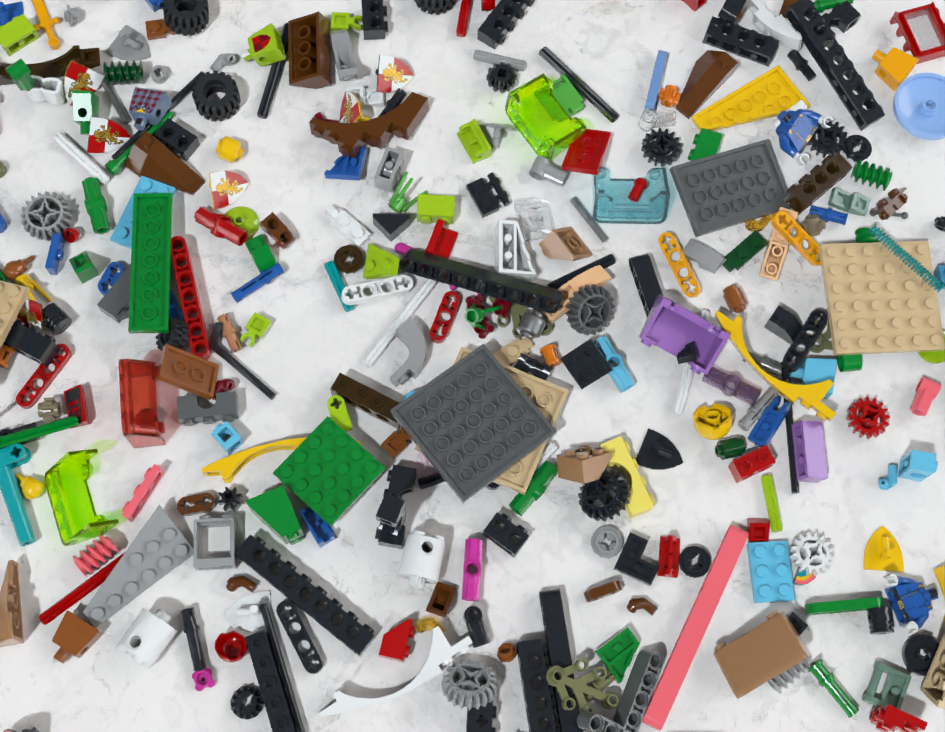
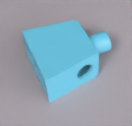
(816, 371)

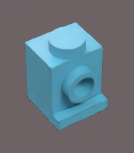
(232, 443)

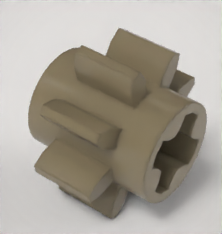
(813, 225)
(49, 409)

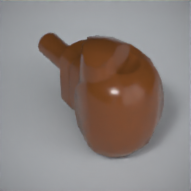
(16, 268)

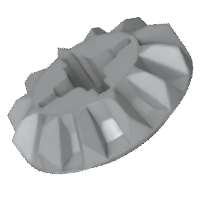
(613, 536)

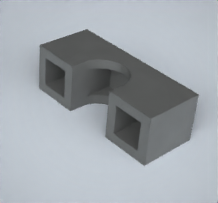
(224, 409)

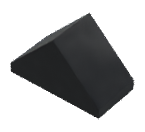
(391, 224)

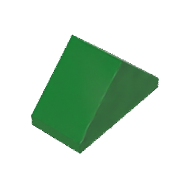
(83, 267)

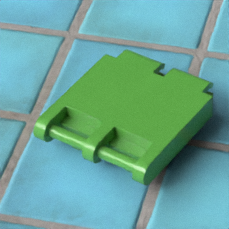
(567, 96)

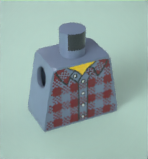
(148, 107)

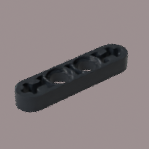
(808, 342)
(301, 636)

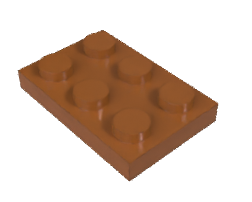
(187, 371)

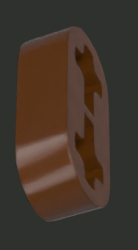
(195, 499)
(602, 591)

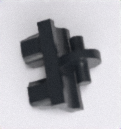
(533, 367)

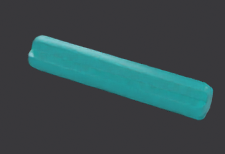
(337, 283)

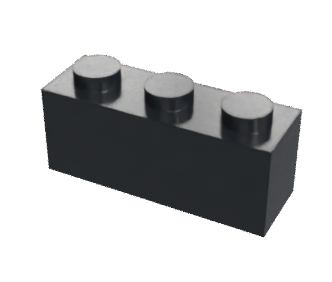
(31, 343)

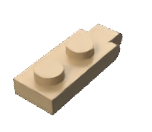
(510, 353)

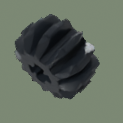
(508, 77)

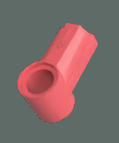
(926, 393)

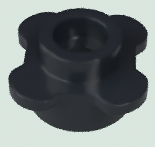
(940, 223)

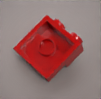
(890, 719)

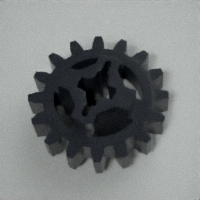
(827, 139)
(654, 150)

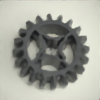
(590, 309)

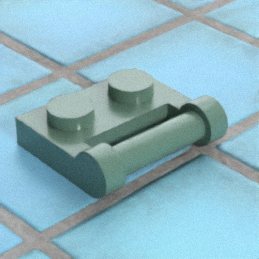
(893, 690)

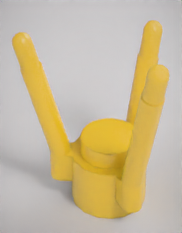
(25, 280)

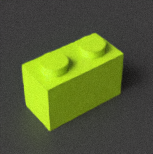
(17, 34)
(435, 207)

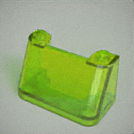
(542, 118)

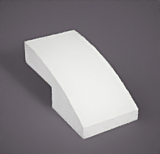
(367, 97)

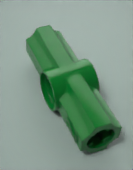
(96, 205)
(535, 489)

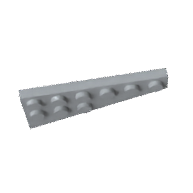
(149, 558)

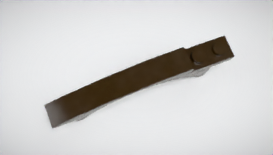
(57, 67)

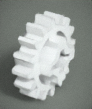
(802, 551)

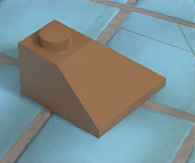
(564, 245)

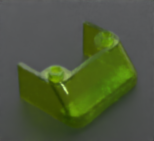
(72, 499)

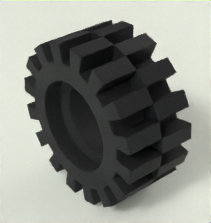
(176, 335)

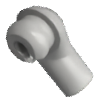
(223, 60)

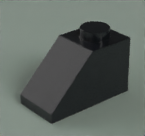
(784, 325)

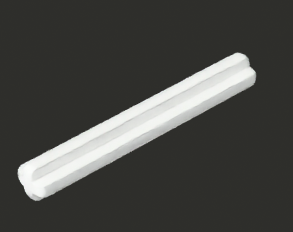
(82, 158)

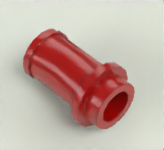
(639, 185)

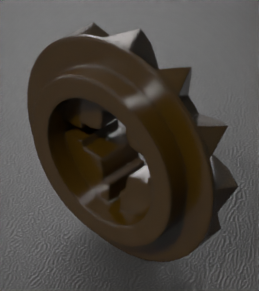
(352, 252)

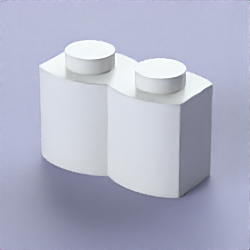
(47, 89)

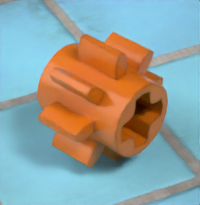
(669, 96)

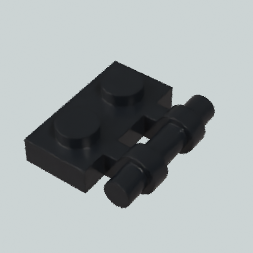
(482, 196)

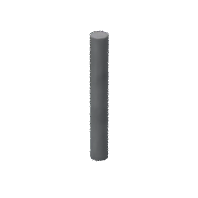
(113, 98)
(587, 217)

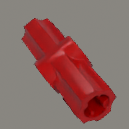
(221, 226)

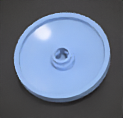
(921, 106)

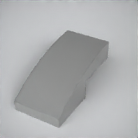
(703, 255)

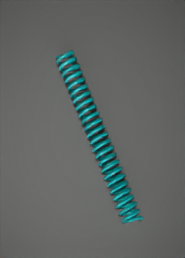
(907, 256)

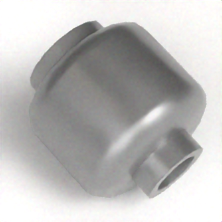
(531, 324)

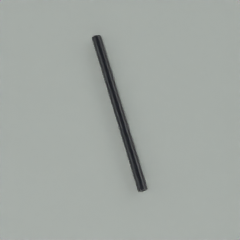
(175, 100)
(789, 421)
(281, 668)

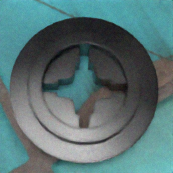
(864, 151)
(703, 560)
(247, 712)

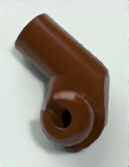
(240, 581)
(641, 603)

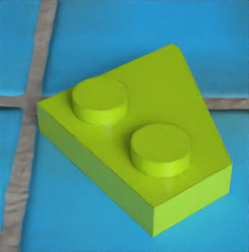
(380, 263)

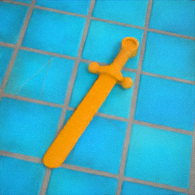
(46, 23)

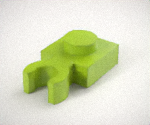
(343, 21)
(256, 327)

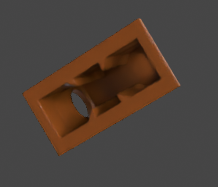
(74, 637)

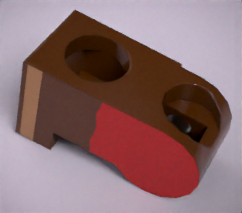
(277, 230)

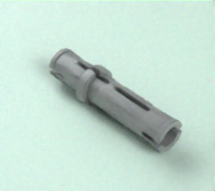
(754, 413)

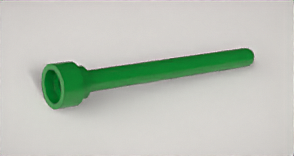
(114, 165)

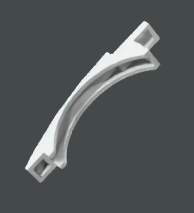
(439, 653)

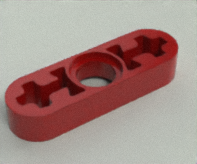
(444, 303)

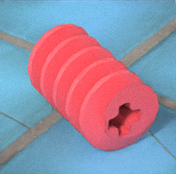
(94, 554)

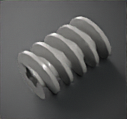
(781, 679)

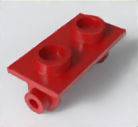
(668, 556)

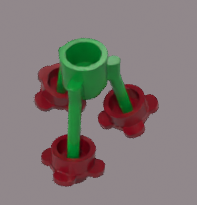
(476, 310)

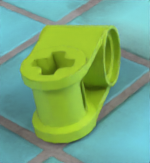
(339, 416)

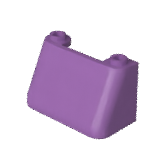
(674, 326)

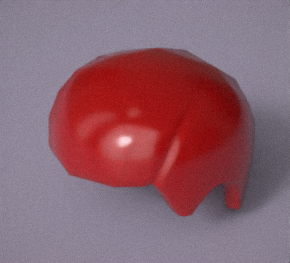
(231, 646)

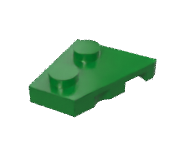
(618, 653)

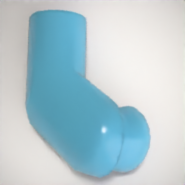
(890, 480)

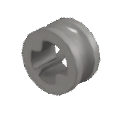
(156, 69)

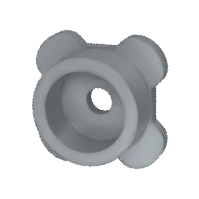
(71, 15)

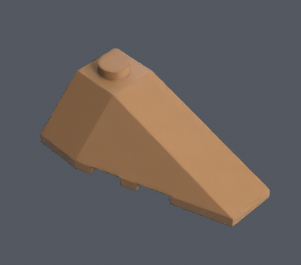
(10, 607)

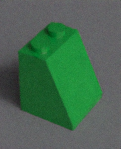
(277, 514)

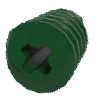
(123, 73)

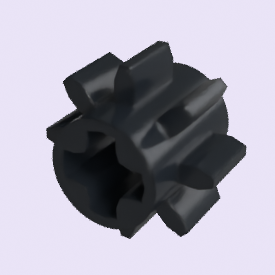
(228, 494)

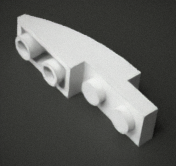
(776, 27)

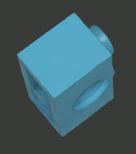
(917, 465)

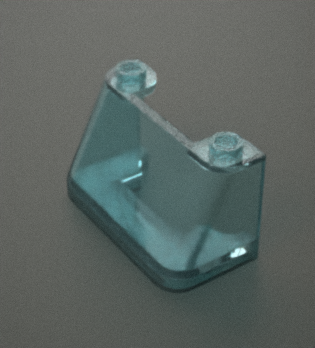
(613, 206)

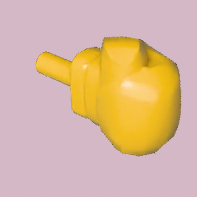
(30, 486)

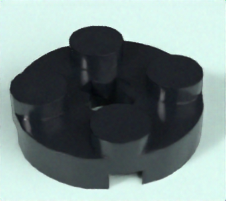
(911, 652)

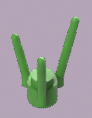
(397, 201)

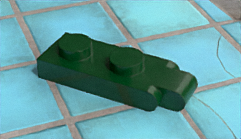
(744, 251)

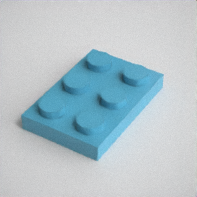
(770, 572)

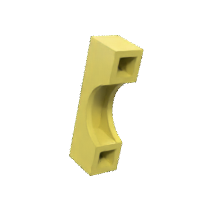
(640, 500)

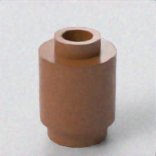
(734, 299)

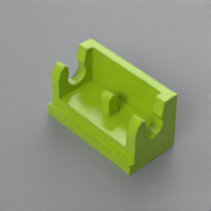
(474, 141)

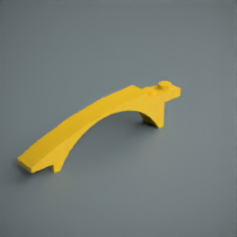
(809, 395)
(231, 465)

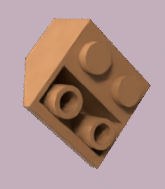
(582, 464)

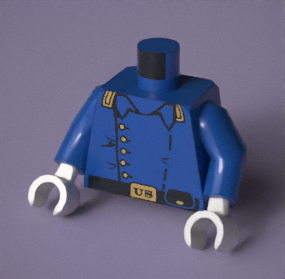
(796, 131)
(909, 601)

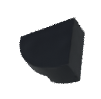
(687, 354)

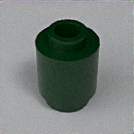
(730, 448)

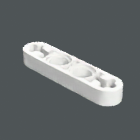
(378, 293)

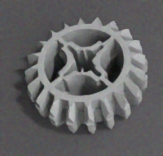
(38, 210)
(468, 689)

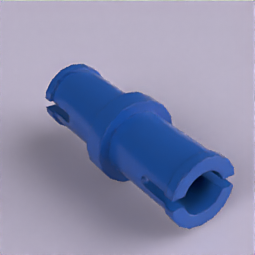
(828, 214)

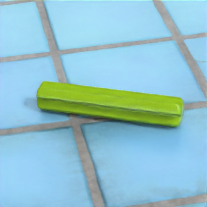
(771, 503)

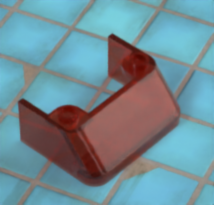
(139, 403)

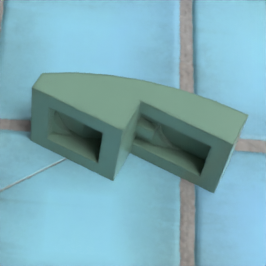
(849, 203)

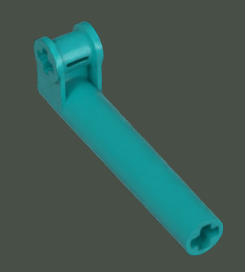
(11, 491)

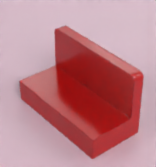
(441, 240)

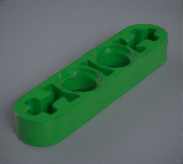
(843, 606)

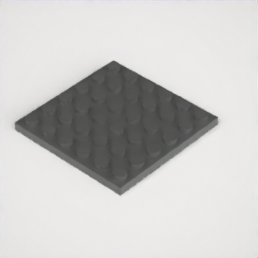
(473, 422)

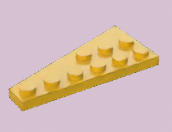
(752, 102)

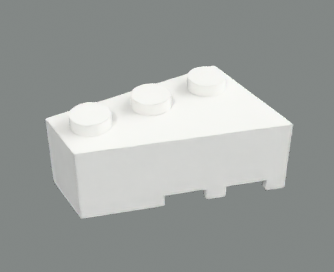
(510, 251)

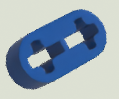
(109, 276)

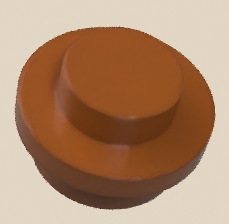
(507, 652)

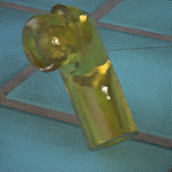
(757, 225)

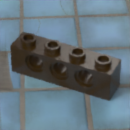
(817, 183)
(365, 399)

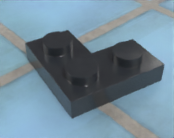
(631, 562)

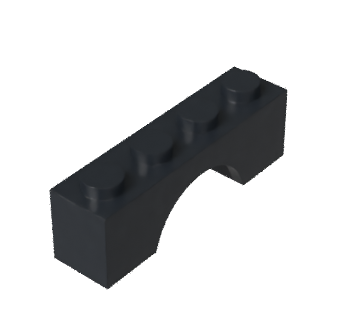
(401, 482)
(391, 515)

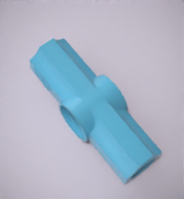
(619, 374)

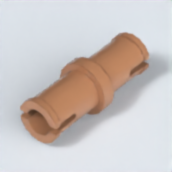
(230, 333)

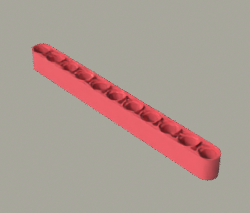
(695, 627)

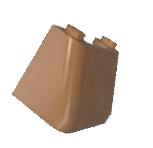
(761, 654)

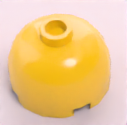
(712, 421)

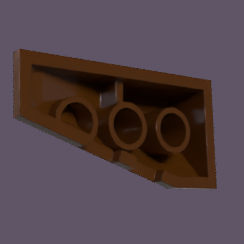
(705, 79)
(157, 162)

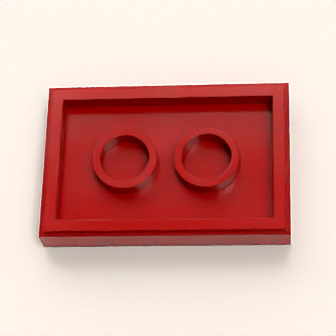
(587, 152)

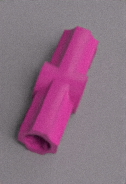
(473, 557)

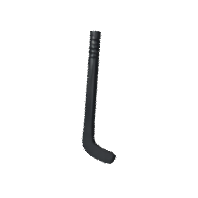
(217, 348)

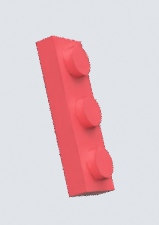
(142, 492)

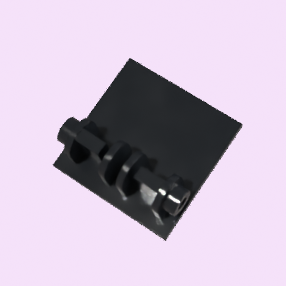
(586, 363)

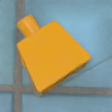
(894, 66)

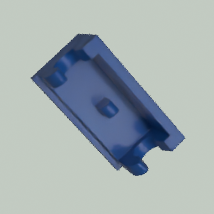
(319, 528)

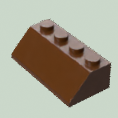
(309, 51)

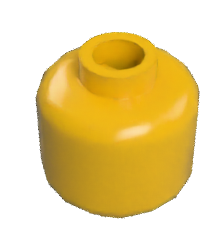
(229, 149)

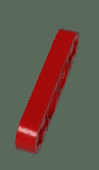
(47, 379)

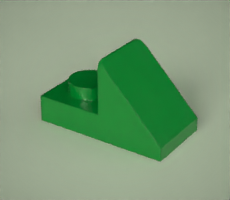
(260, 253)

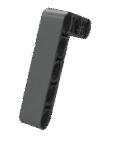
(633, 700)

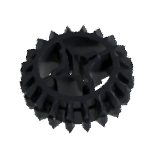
(611, 496)

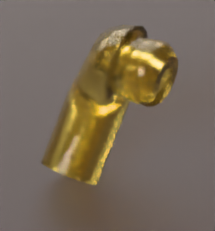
(428, 624)

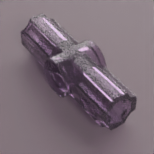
(742, 390)

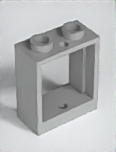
(214, 563)

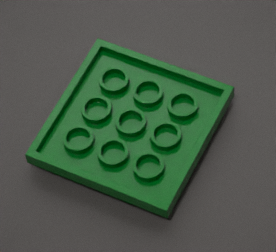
(329, 471)

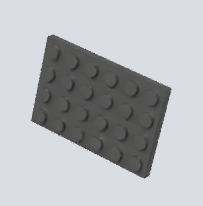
(730, 187)

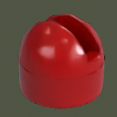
(72, 236)

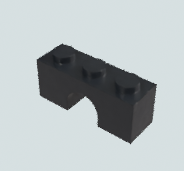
(842, 17)

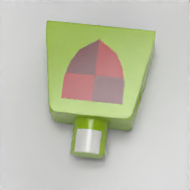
(265, 46)

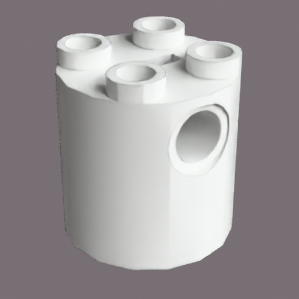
(421, 566)
(147, 637)

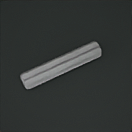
(492, 58)

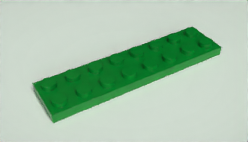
(150, 263)

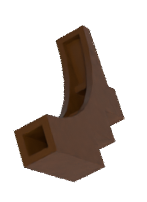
(375, 132)

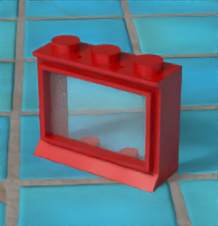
(922, 31)

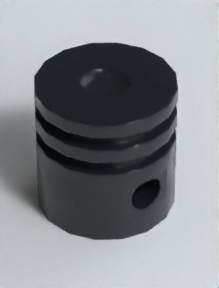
(56, 319)
(880, 620)

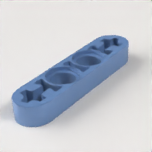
(656, 79)

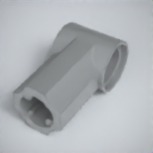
(545, 170)

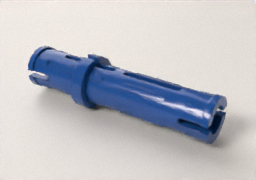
(264, 278)

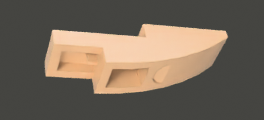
(776, 250)
(595, 275)

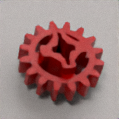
(868, 409)

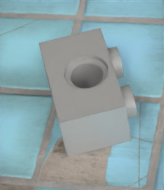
(389, 169)

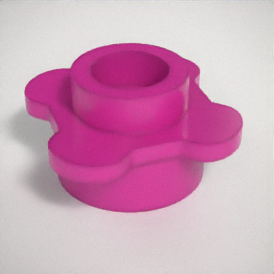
(197, 676)

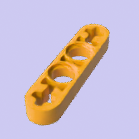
(800, 235)
(678, 265)

